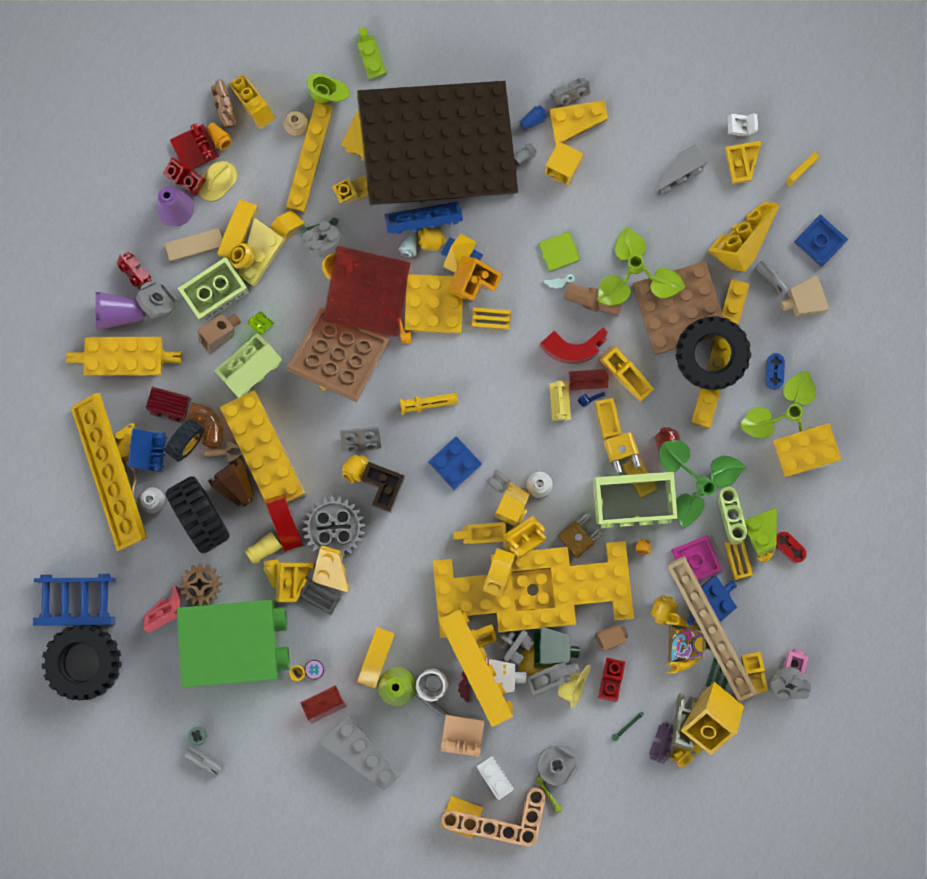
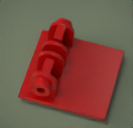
(194, 147)

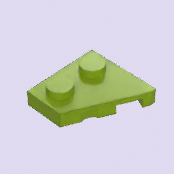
(763, 531)

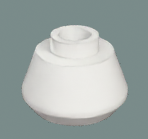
(533, 483)
(155, 504)

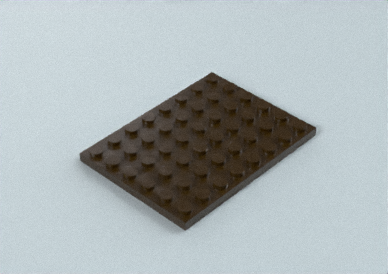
(437, 142)

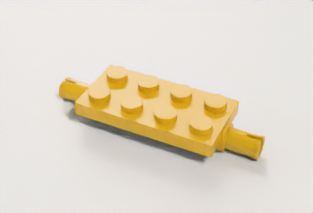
(123, 356)

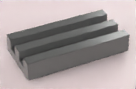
(333, 605)

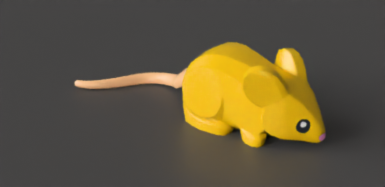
(123, 444)

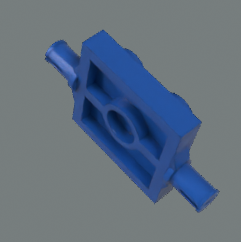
(718, 597)

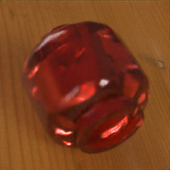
(664, 435)

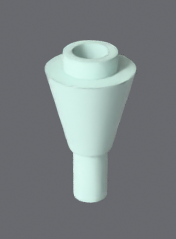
(409, 245)

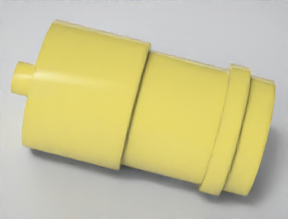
(265, 546)

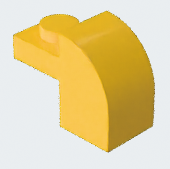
(498, 572)

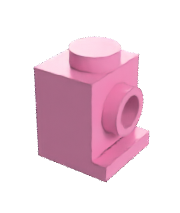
(799, 657)

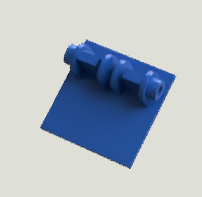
(147, 450)

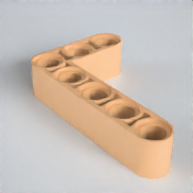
(499, 825)

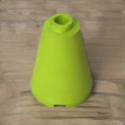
(406, 682)

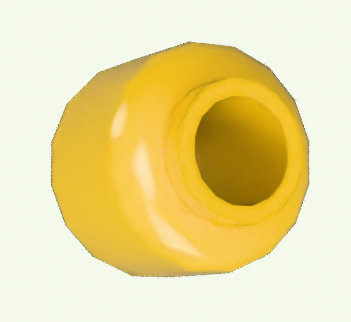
(431, 238)
(354, 468)
(662, 606)

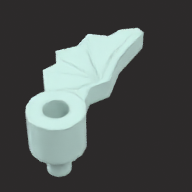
(560, 283)

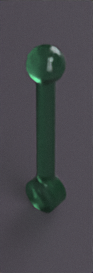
(334, 221)
(615, 737)

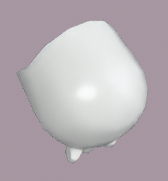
(431, 684)

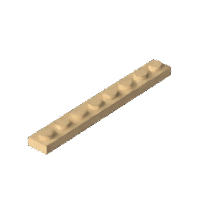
(711, 628)

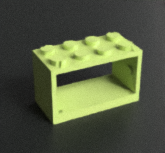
(668, 477)

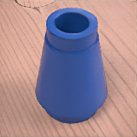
(534, 117)

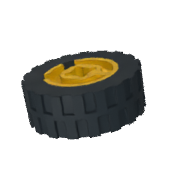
(184, 440)

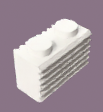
(495, 777)

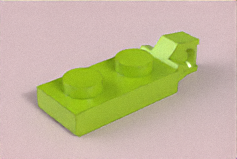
(370, 55)

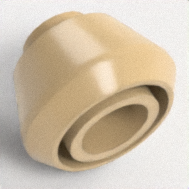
(296, 127)

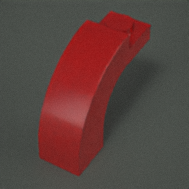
(569, 353)

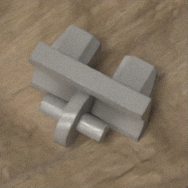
(523, 640)

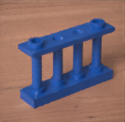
(65, 617)

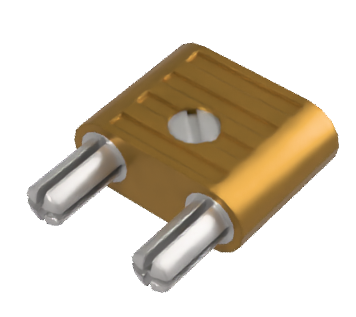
(576, 538)

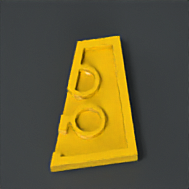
(575, 119)

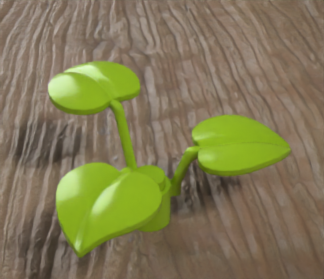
(632, 247)
(797, 389)

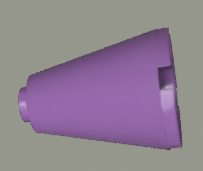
(174, 206)
(116, 311)

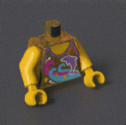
(684, 644)

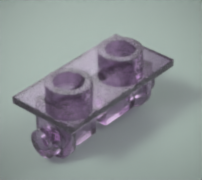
(662, 749)

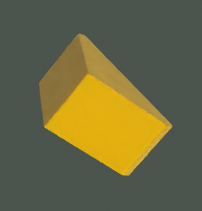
(287, 224)

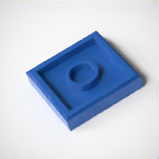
(821, 240)

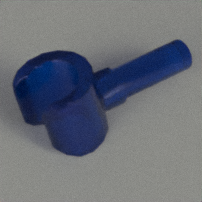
(584, 400)

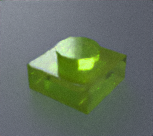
(260, 323)

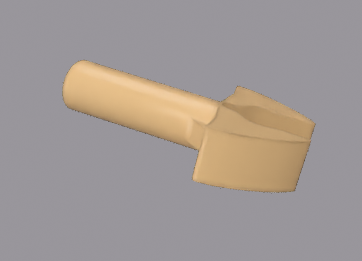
(223, 452)

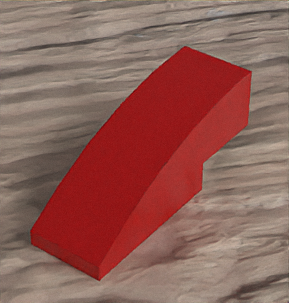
(284, 522)

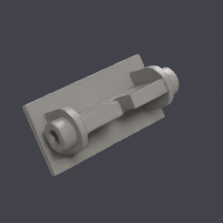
(578, 89)

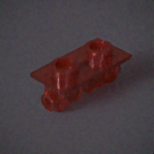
(588, 379)

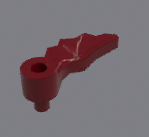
(464, 688)

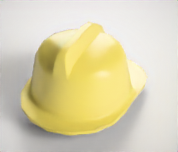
(218, 181)
(572, 689)

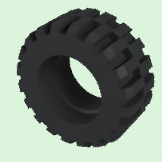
(739, 353)
(197, 514)
(56, 657)

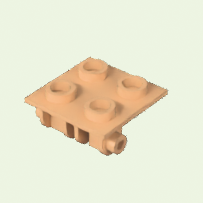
(462, 735)

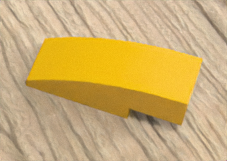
(238, 227)
(626, 373)
(376, 657)

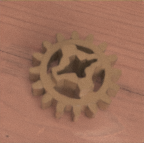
(200, 575)

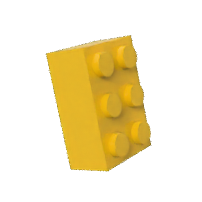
(807, 450)

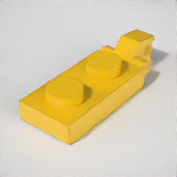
(481, 533)

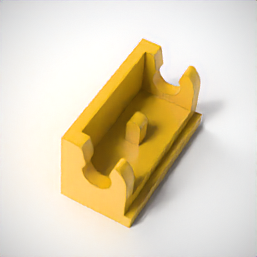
(524, 537)

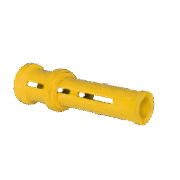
(419, 403)

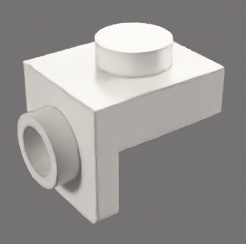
(742, 125)

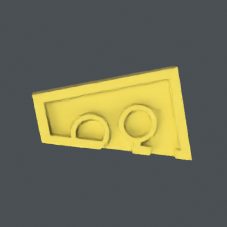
(265, 245)

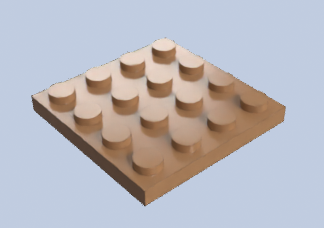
(670, 316)
(338, 357)

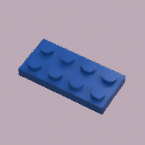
(423, 217)

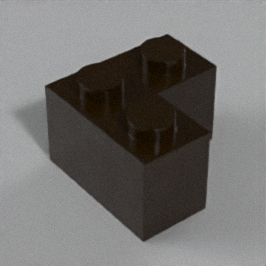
(388, 485)

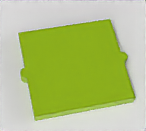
(559, 251)

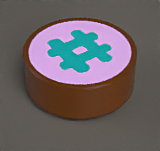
(314, 669)

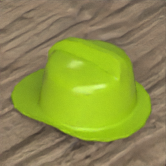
(326, 89)

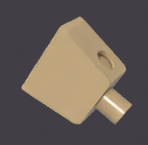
(806, 299)

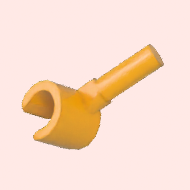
(405, 337)

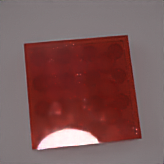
(366, 291)

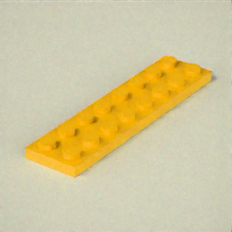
(108, 472)

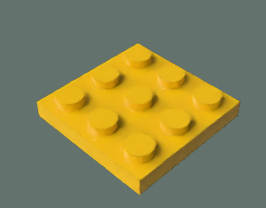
(431, 305)

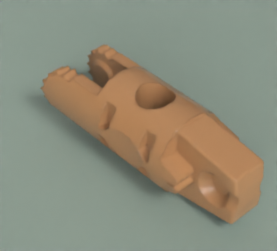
(223, 104)

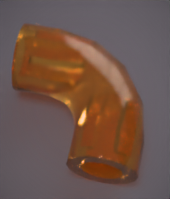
(210, 422)

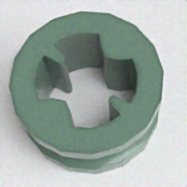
(203, 733)

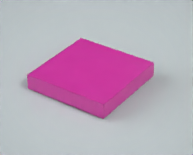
(699, 556)

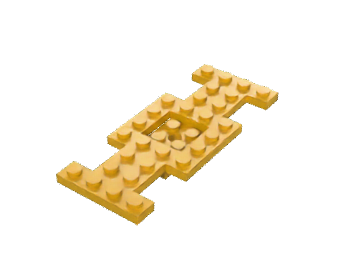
(557, 587)

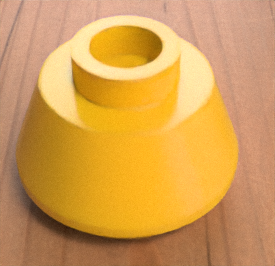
(241, 256)

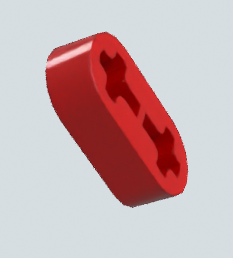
(793, 544)

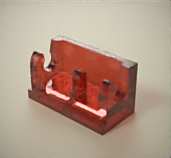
(323, 704)

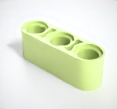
(732, 506)

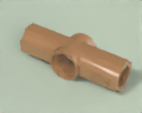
(588, 298)

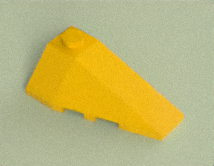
(743, 243)

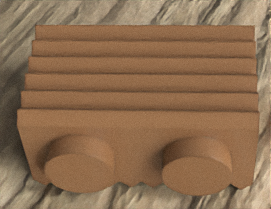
(611, 637)

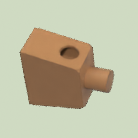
(217, 332)

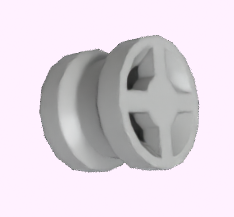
(498, 481)

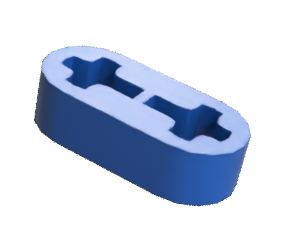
(780, 368)

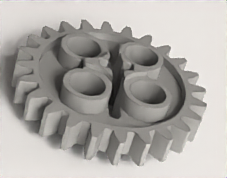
(333, 510)

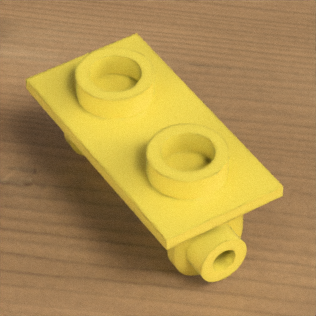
(560, 401)

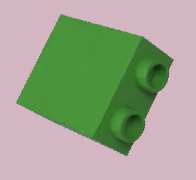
(231, 643)

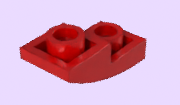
(183, 175)
(611, 679)

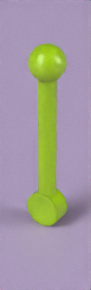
(557, 808)

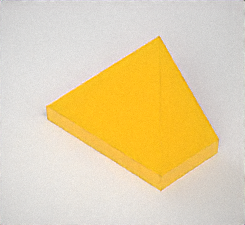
(461, 247)

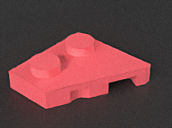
(163, 611)

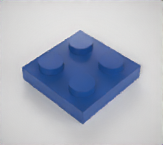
(455, 463)

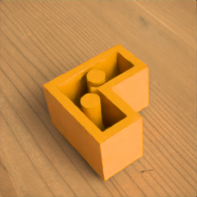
(471, 276)

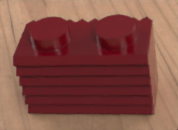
(168, 404)

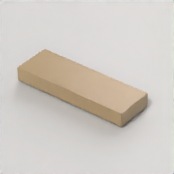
(194, 245)

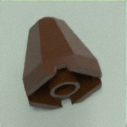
(234, 483)

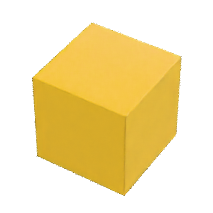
(563, 163)

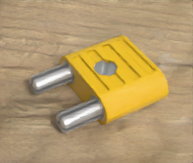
(620, 449)

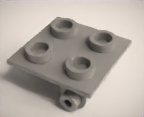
(360, 439)

